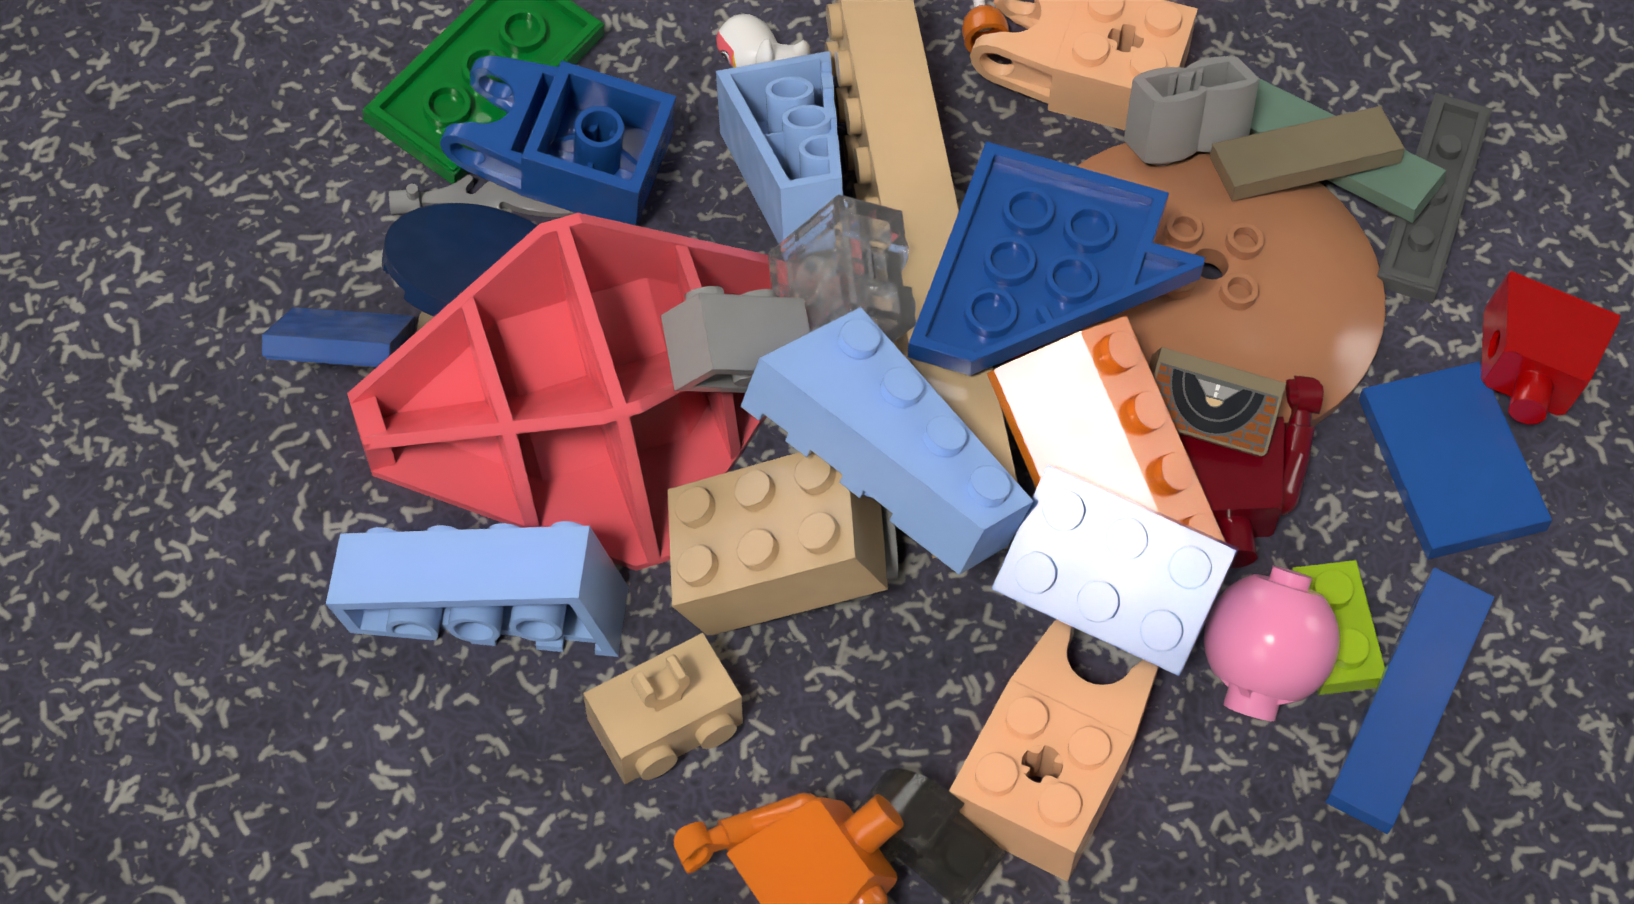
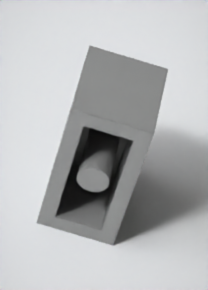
(721, 336)

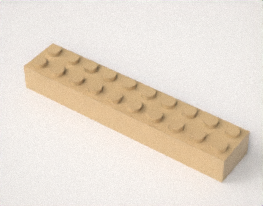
(904, 165)

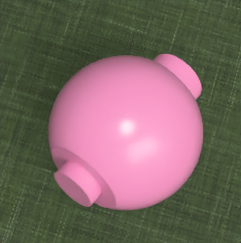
(1271, 641)

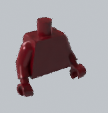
(1255, 491)

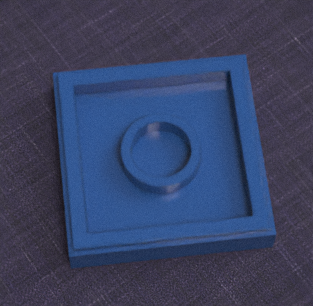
(336, 336)

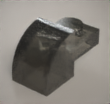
(935, 836)

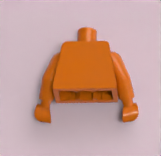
(802, 849)

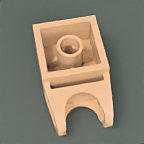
(1085, 52)
(1057, 730)

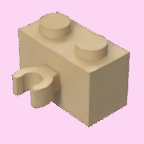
(664, 710)

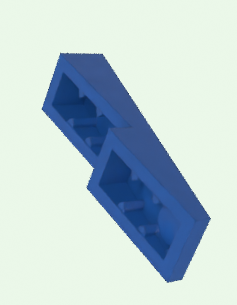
(1409, 700)

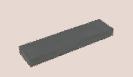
(1420, 249)

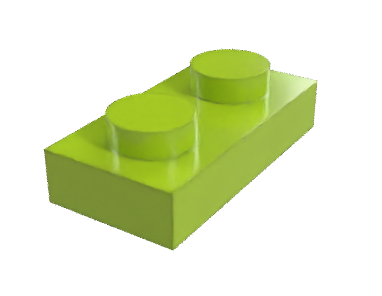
(1359, 656)

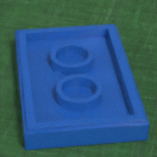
(1454, 460)

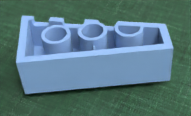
(783, 135)
(890, 438)
(481, 585)

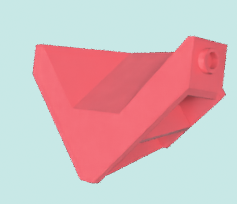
(556, 387)

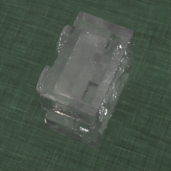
(846, 261)

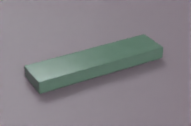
(1397, 188)

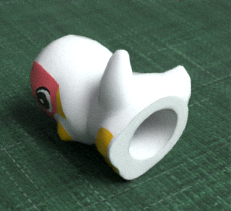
(749, 41)

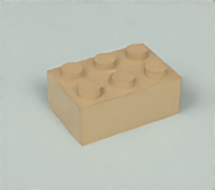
(771, 543)

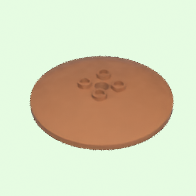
(1293, 285)

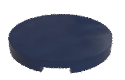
(446, 248)

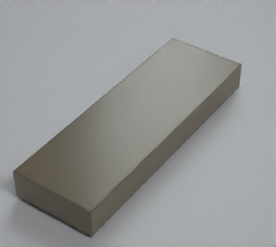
(1306, 153)

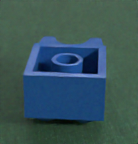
(566, 136)

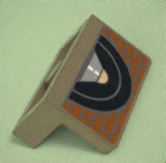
(1217, 401)

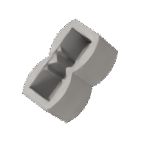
(1189, 108)

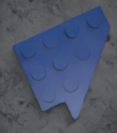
(1040, 258)

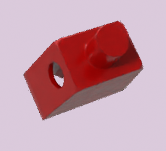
(1541, 346)

